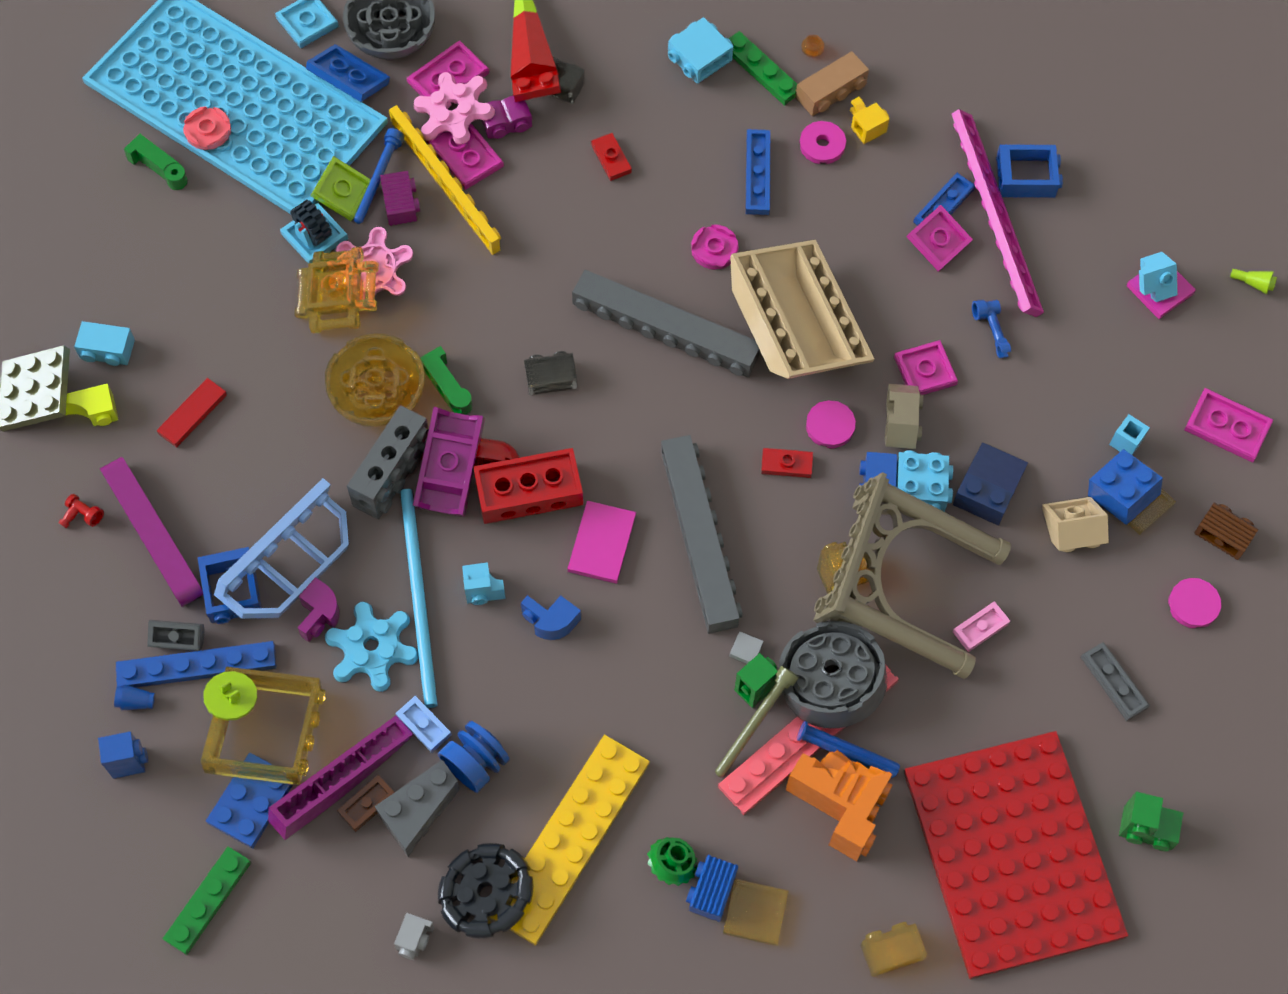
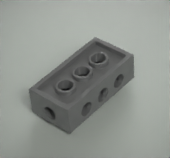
(389, 463)

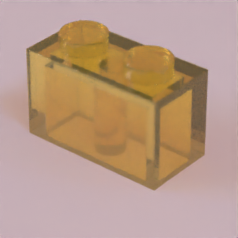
(893, 949)

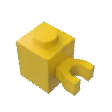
(868, 122)

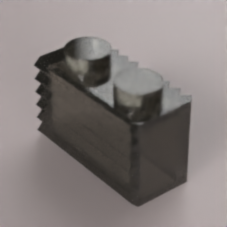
(550, 373)

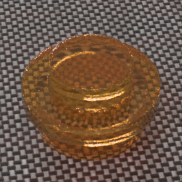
(812, 46)

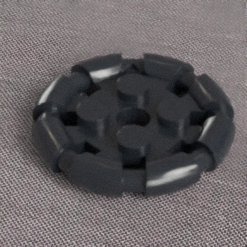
(475, 879)

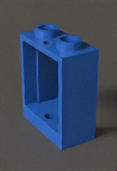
(1028, 188)
(221, 563)

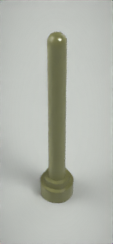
(783, 680)

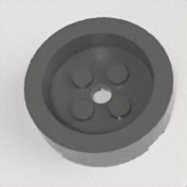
(844, 695)

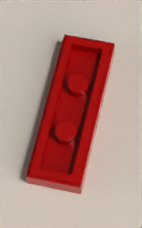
(191, 412)

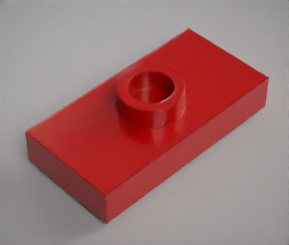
(611, 156)
(787, 462)

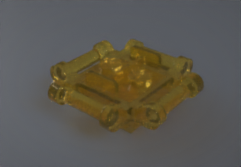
(335, 286)

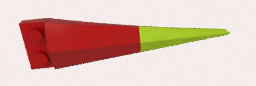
(531, 62)

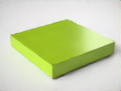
(341, 188)

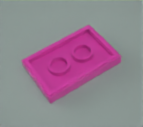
(455, 60)
(467, 161)
(1228, 425)
(601, 542)

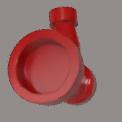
(91, 515)

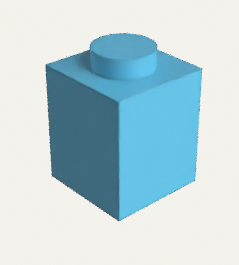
(1129, 435)

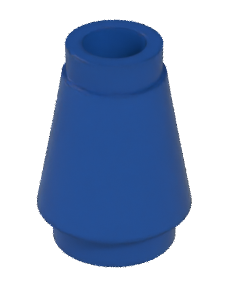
(133, 698)

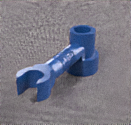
(989, 311)

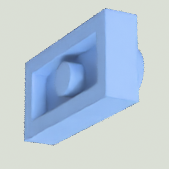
(423, 724)

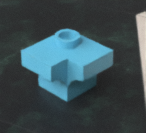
(1158, 276)
(480, 585)

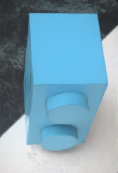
(104, 343)

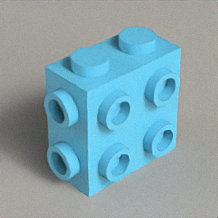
(700, 50)
(925, 477)

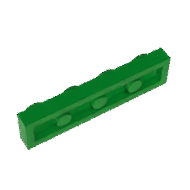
(763, 69)
(207, 900)

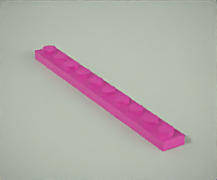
(996, 210)

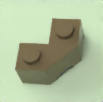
(903, 416)

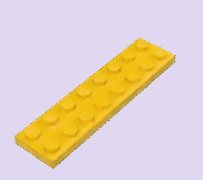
(577, 831)

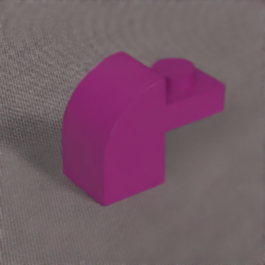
(323, 607)

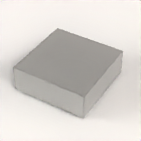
(745, 648)

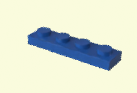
(758, 172)

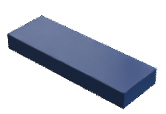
(950, 197)

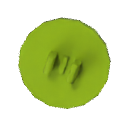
(230, 695)

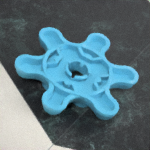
(375, 662)

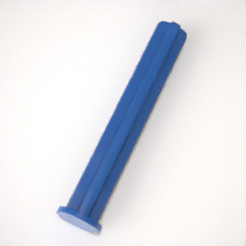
(850, 750)

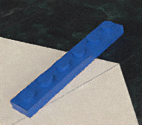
(194, 664)

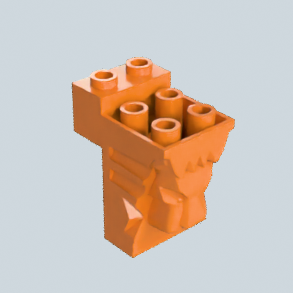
(845, 793)

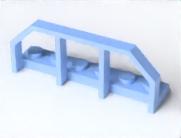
(267, 546)

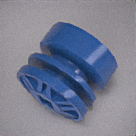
(478, 752)

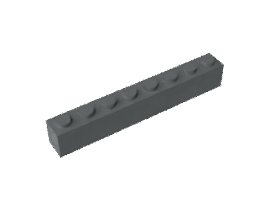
(666, 323)
(700, 535)

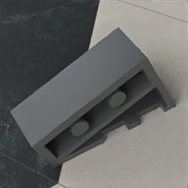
(417, 805)

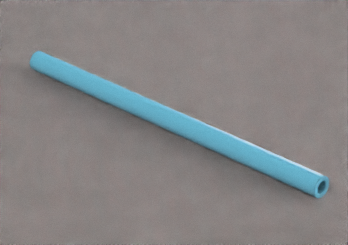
(418, 599)

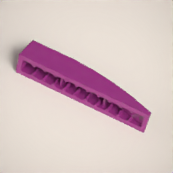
(337, 778)

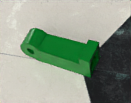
(157, 160)
(435, 368)

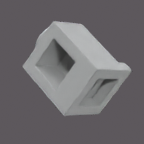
(413, 936)

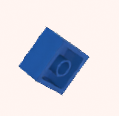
(1125, 486)

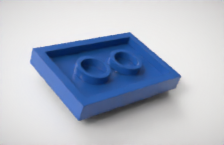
(347, 72)
(245, 806)

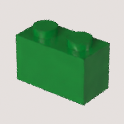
(756, 680)

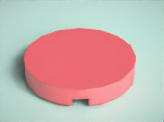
(207, 128)

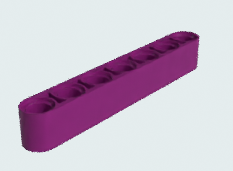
(152, 531)

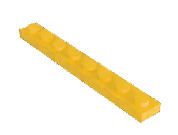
(450, 186)

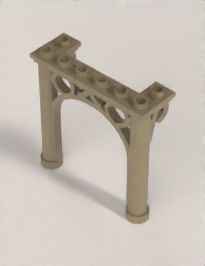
(849, 606)

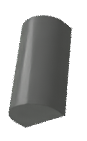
(175, 635)

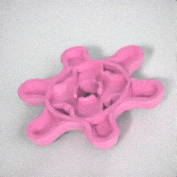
(456, 120)
(388, 260)

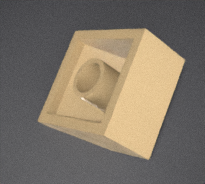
(1076, 524)

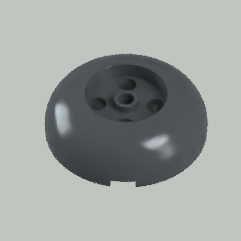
(389, 43)

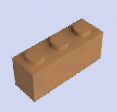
(832, 83)

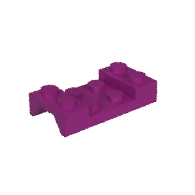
(448, 462)

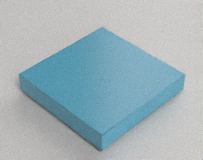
(306, 21)

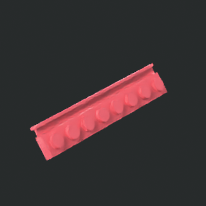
(773, 763)

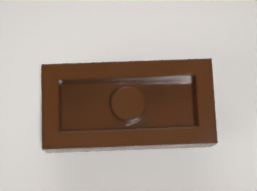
(362, 805)

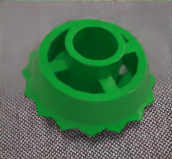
(672, 861)

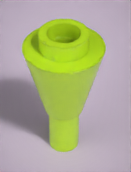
(1260, 280)

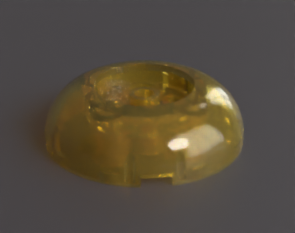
(375, 356)

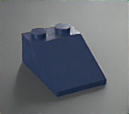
(990, 483)

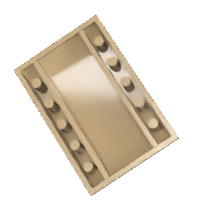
(796, 310)

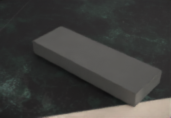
(1115, 681)

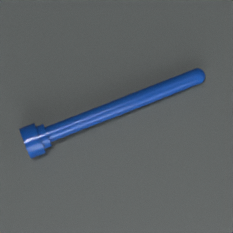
(393, 140)

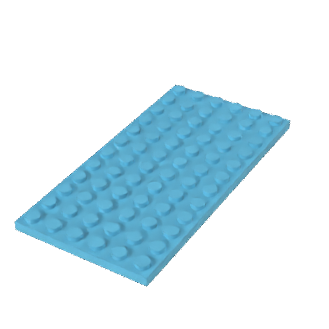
(279, 112)

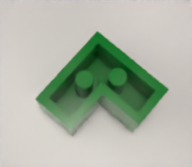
(1150, 823)

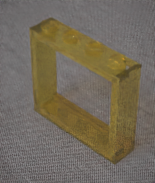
(276, 683)

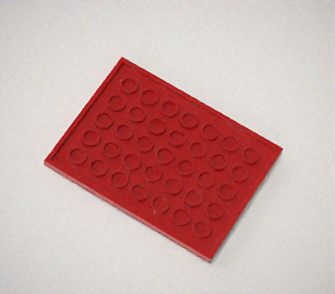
(1014, 854)

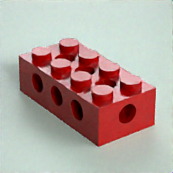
(531, 470)

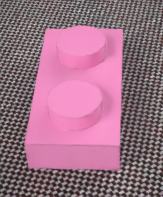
(981, 626)

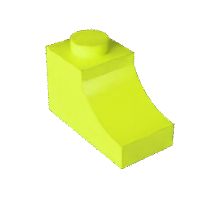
(94, 403)

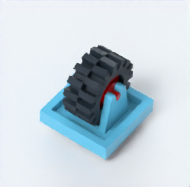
(312, 230)

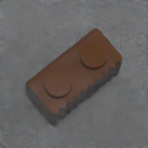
(1226, 530)

